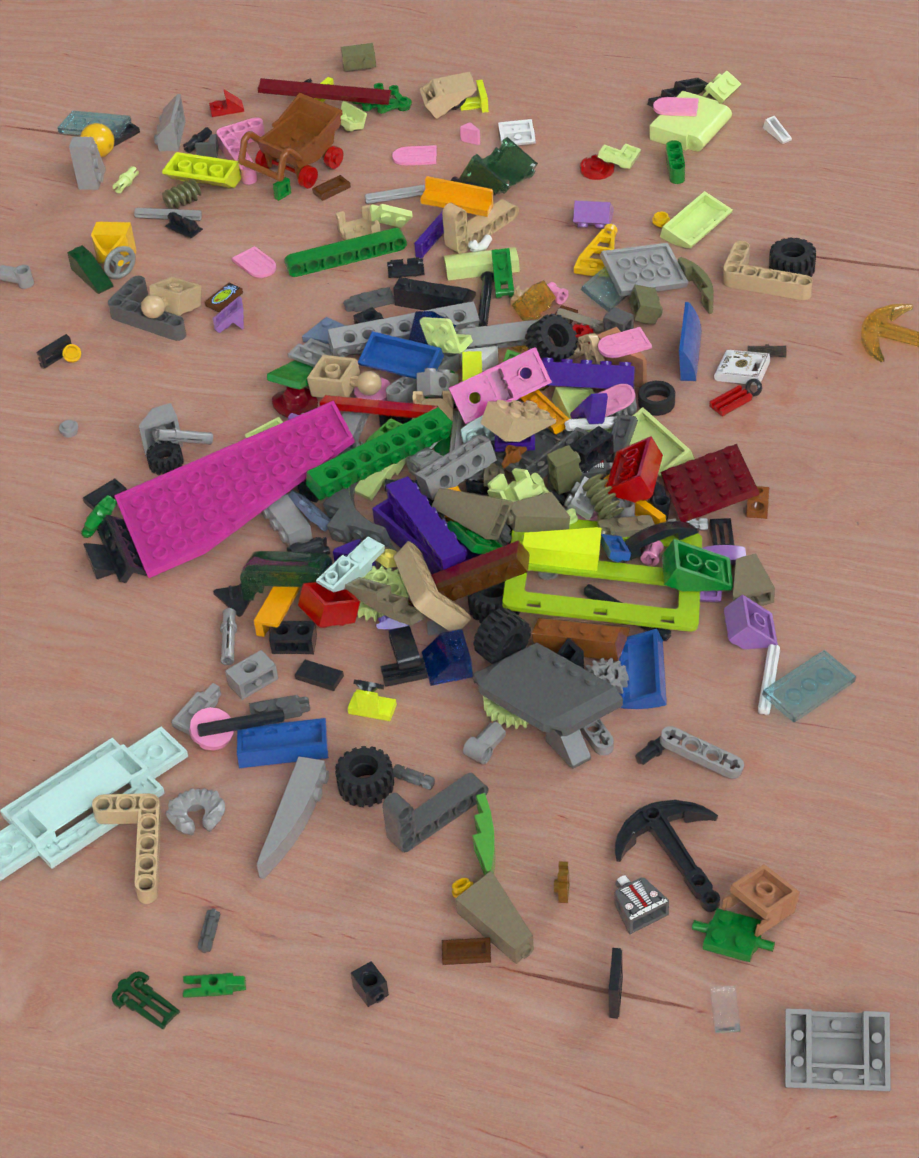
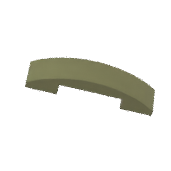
(701, 280)

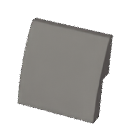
(310, 352)

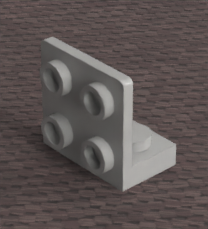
(579, 501)

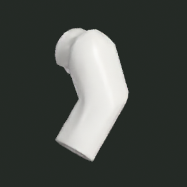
(483, 245)

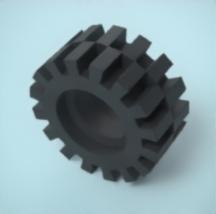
(162, 450)

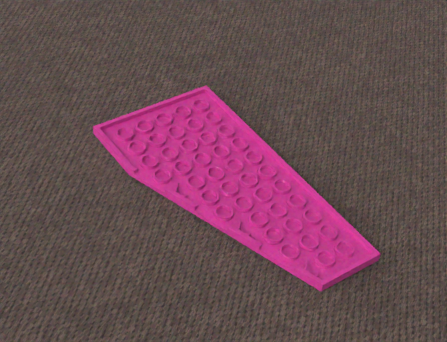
(216, 495)

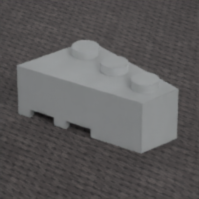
(87, 163)

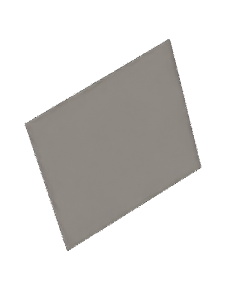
(434, 628)

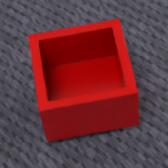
(328, 607)

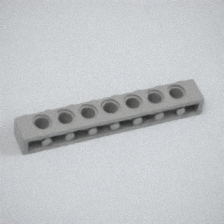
(393, 325)

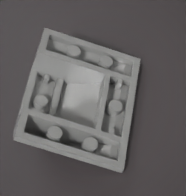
(837, 1050)

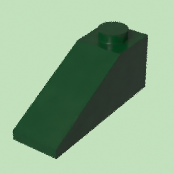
(88, 269)

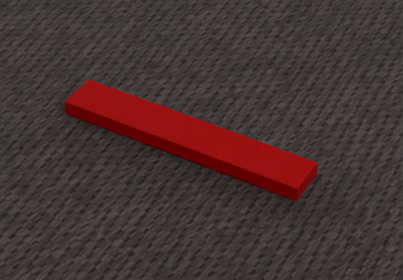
(378, 406)

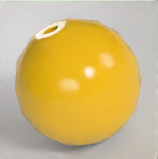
(102, 136)

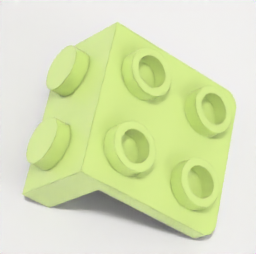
(441, 334)

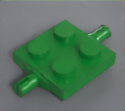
(732, 935)

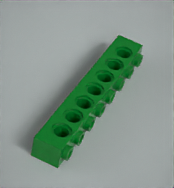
(378, 453)

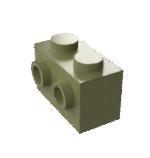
(358, 57)
(645, 304)
(564, 469)

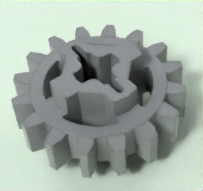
(609, 671)

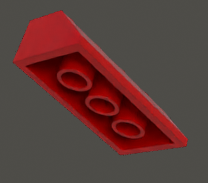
(635, 471)

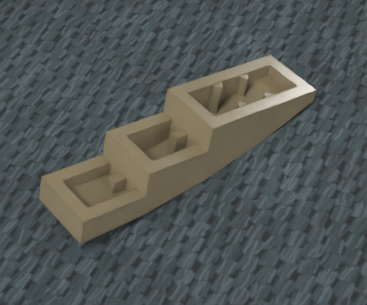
(383, 601)

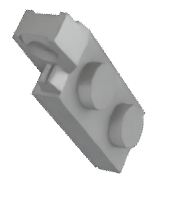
(199, 701)

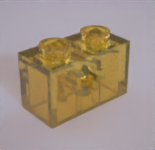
(534, 301)

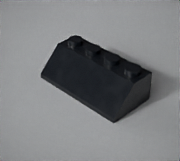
(428, 295)

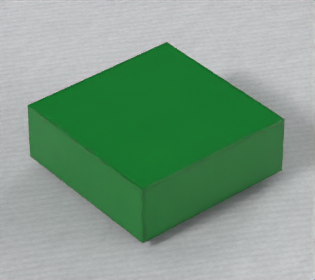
(282, 188)

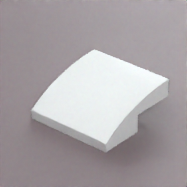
(519, 131)

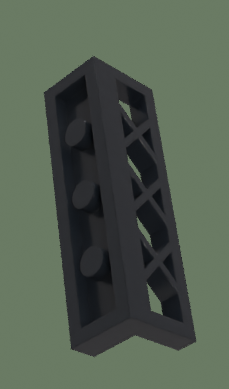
(119, 548)

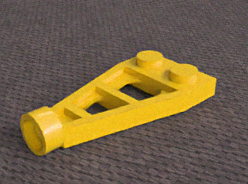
(591, 266)

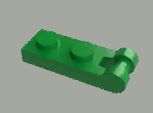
(502, 272)

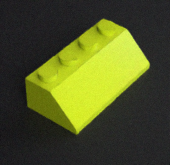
(203, 170)

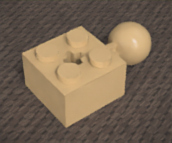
(171, 296)
(339, 376)

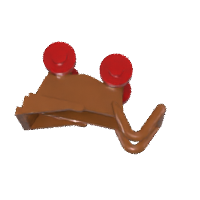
(299, 139)

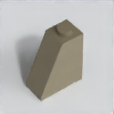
(538, 514)
(752, 581)

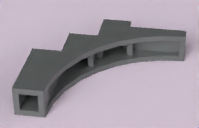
(347, 521)

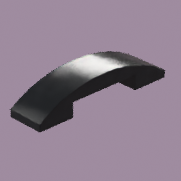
(658, 532)

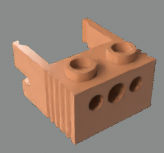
(766, 895)

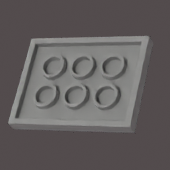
(644, 266)

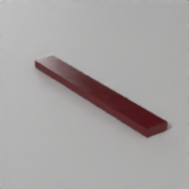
(324, 91)

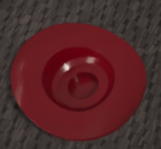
(294, 401)

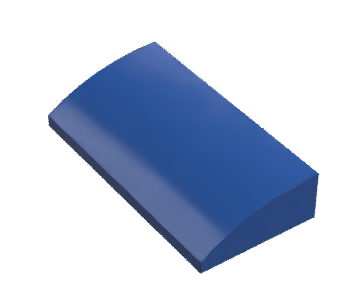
(689, 344)
(399, 355)
(646, 671)
(282, 743)

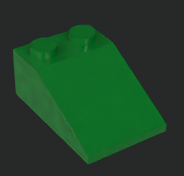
(695, 568)

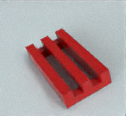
(729, 399)

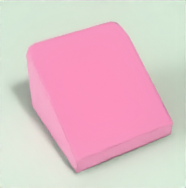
(470, 134)

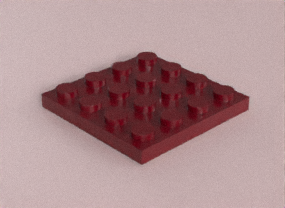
(709, 483)

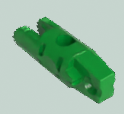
(94, 519)
(225, 985)

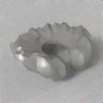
(193, 801)

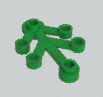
(401, 102)

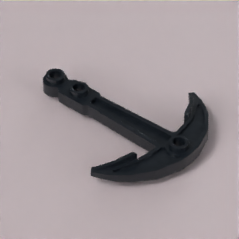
(656, 819)

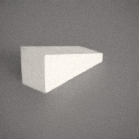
(775, 128)

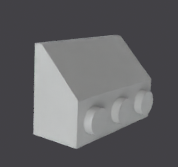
(171, 126)

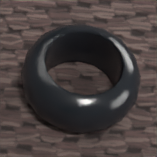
(759, 387)

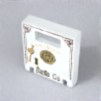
(738, 366)

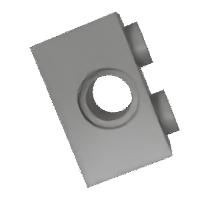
(433, 382)
(421, 460)
(251, 674)

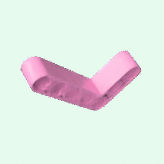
(229, 143)

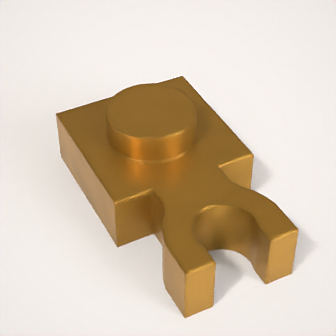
(562, 884)

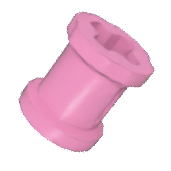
(560, 294)
(652, 552)

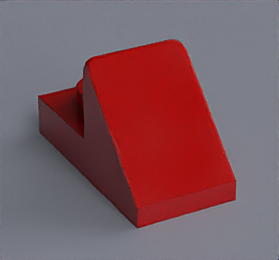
(228, 106)

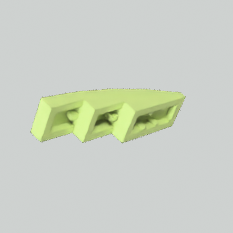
(370, 486)

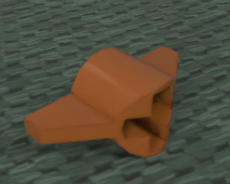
(513, 454)

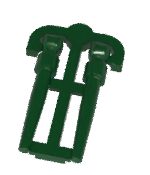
(125, 986)

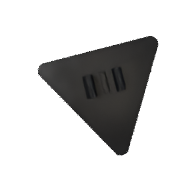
(233, 598)

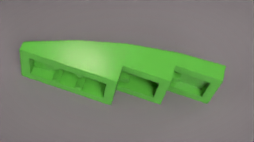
(484, 839)

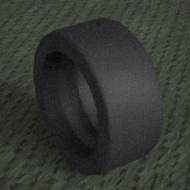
(657, 388)

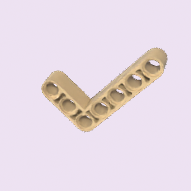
(460, 232)
(763, 280)
(424, 591)
(144, 818)

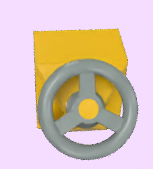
(114, 246)

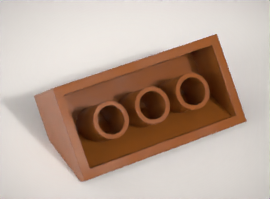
(594, 639)

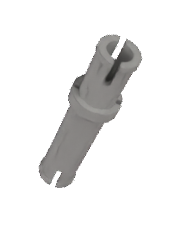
(176, 435)
(227, 653)

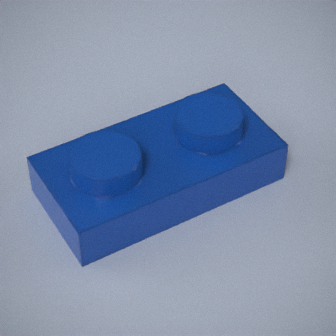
(615, 548)

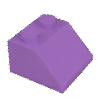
(592, 213)
(749, 624)

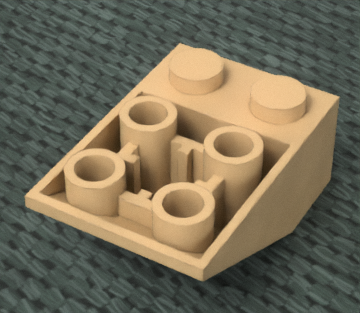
(446, 92)
(515, 419)

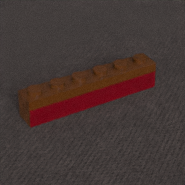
(482, 571)

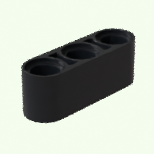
(404, 648)

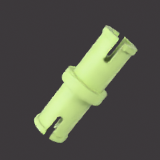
(125, 179)

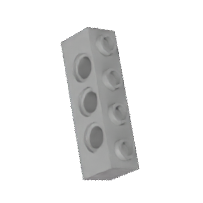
(456, 466)

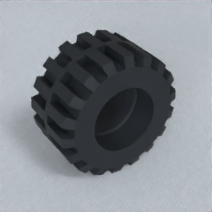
(793, 256)
(560, 332)
(486, 601)
(501, 635)
(360, 763)

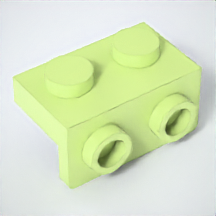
(723, 87)
(352, 117)
(390, 215)

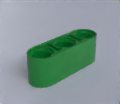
(675, 162)

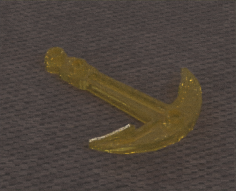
(877, 325)

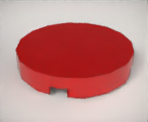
(596, 168)

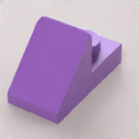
(231, 314)

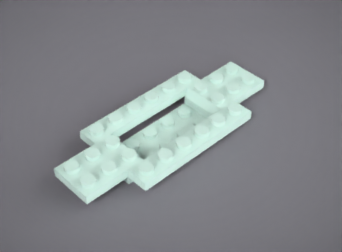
(71, 792)

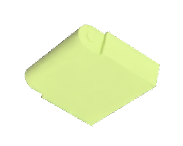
(691, 131)

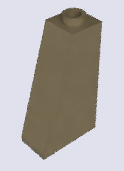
(474, 511)
(494, 916)

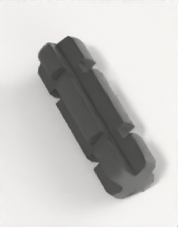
(413, 776)
(208, 930)

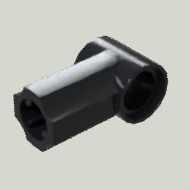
(660, 500)

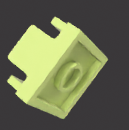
(516, 490)

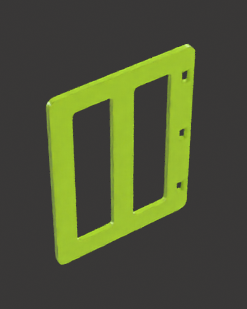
(684, 617)

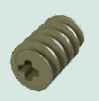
(181, 193)
(601, 498)

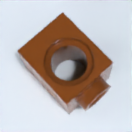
(758, 506)

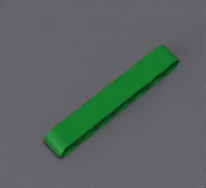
(345, 252)

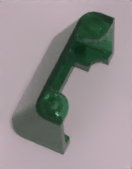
(500, 169)
(281, 570)

